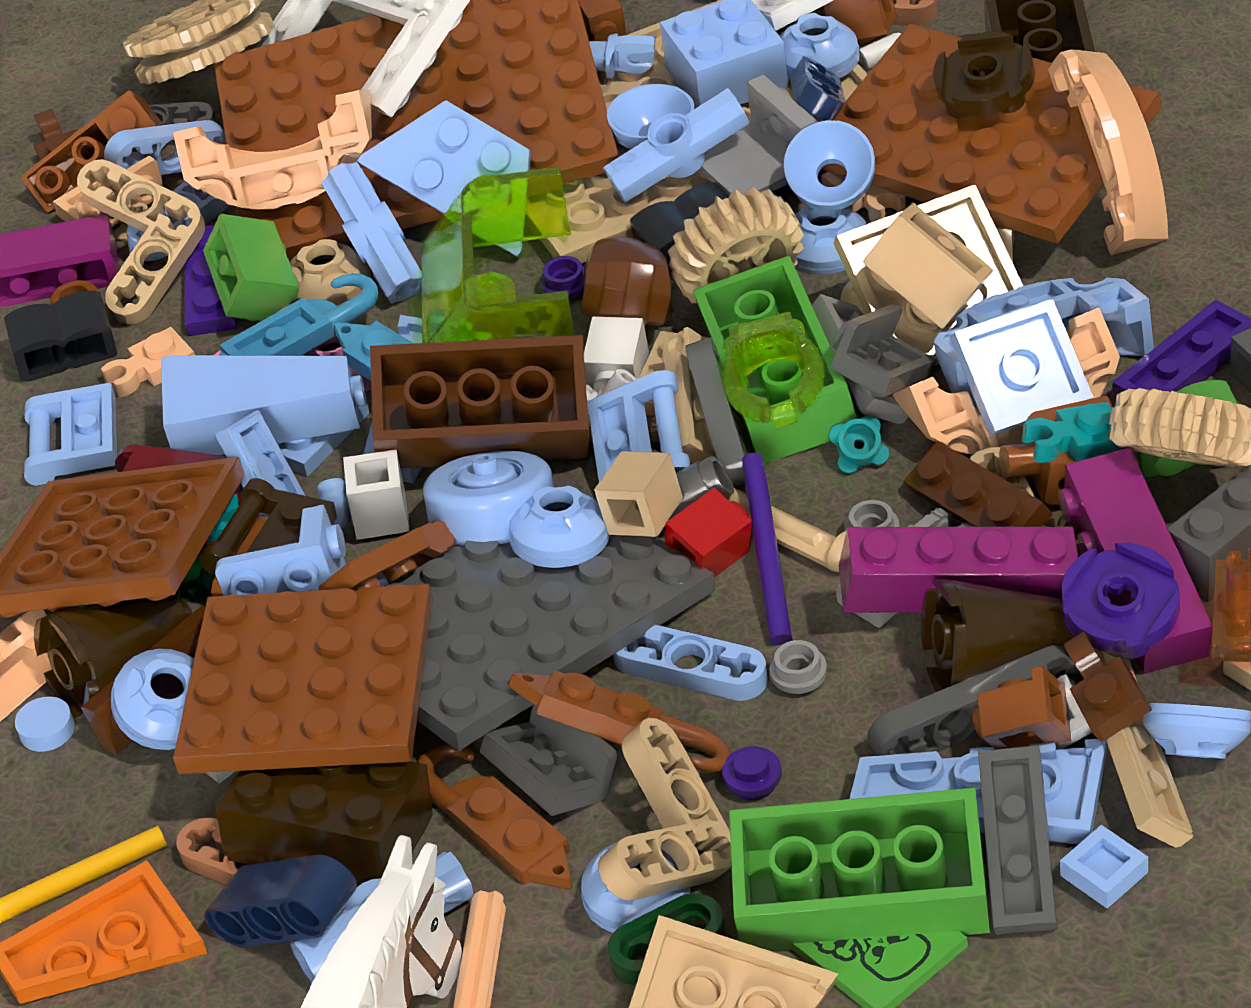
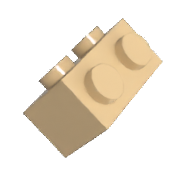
(926, 266)

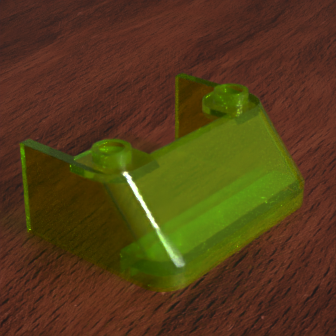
(486, 305)

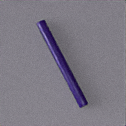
(766, 549)

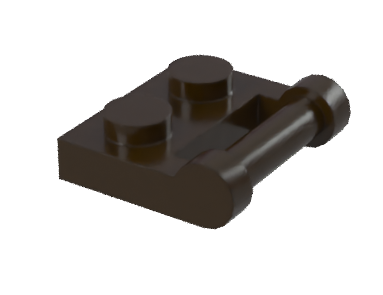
(280, 528)

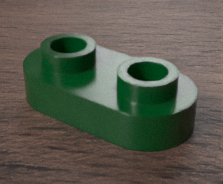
(635, 936)

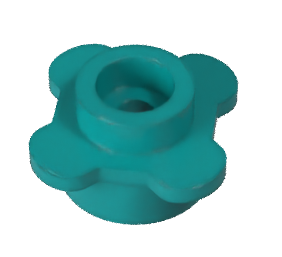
(862, 430)

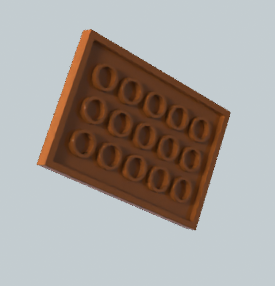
(1027, 164)

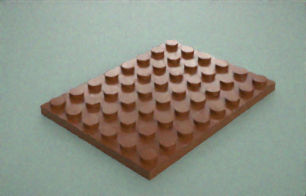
(505, 63)

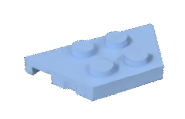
(443, 154)

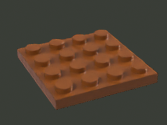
(113, 536)
(306, 679)

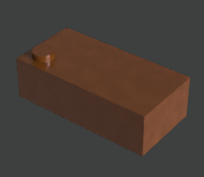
(480, 398)

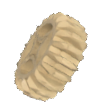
(733, 238)
(1182, 427)

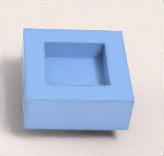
(1104, 866)

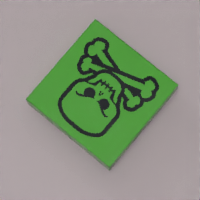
(883, 969)

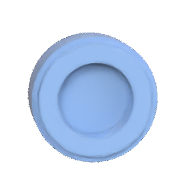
(44, 724)

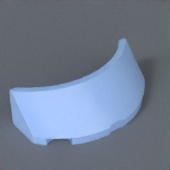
(1120, 303)

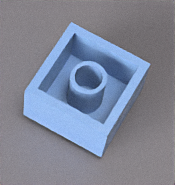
(722, 50)

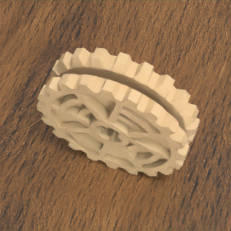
(196, 37)

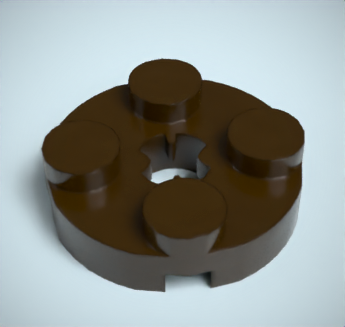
(1002, 90)

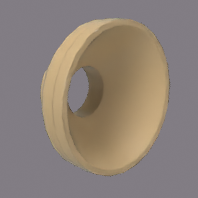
(316, 279)

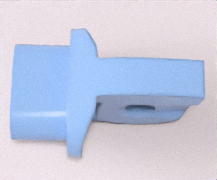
(624, 53)

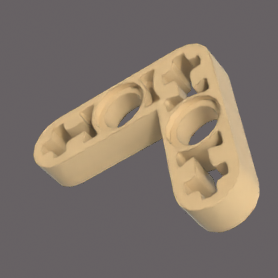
(157, 237)
(660, 767)

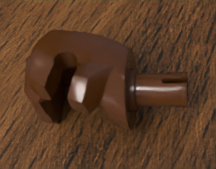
(627, 281)

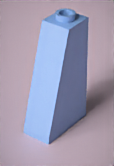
(293, 393)

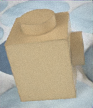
(638, 493)

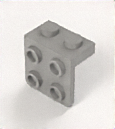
(758, 150)

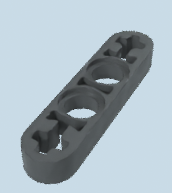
(902, 728)

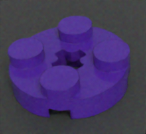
(1125, 628)

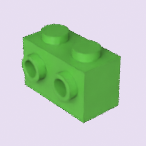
(250, 267)

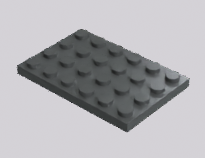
(513, 616)

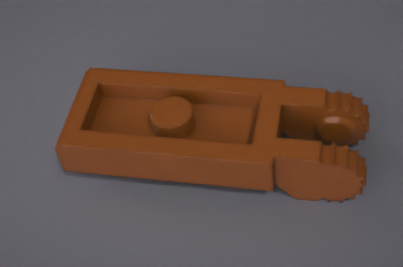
(394, 558)

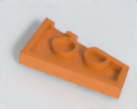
(100, 937)

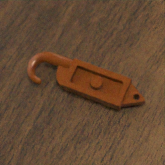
(609, 714)
(500, 822)

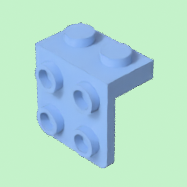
(290, 566)

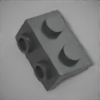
(875, 357)
(552, 762)

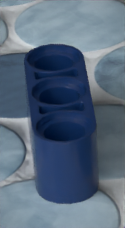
(281, 901)

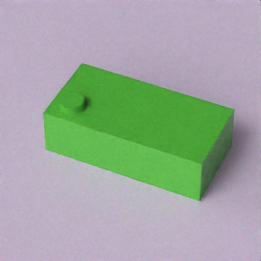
(758, 295)
(858, 869)

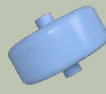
(483, 492)

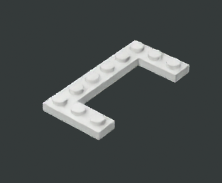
(412, 51)

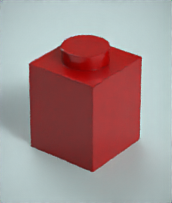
(711, 532)

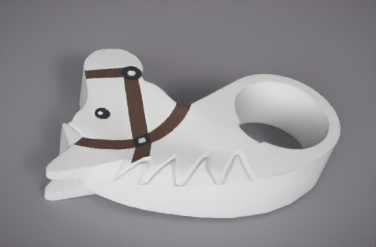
(393, 942)

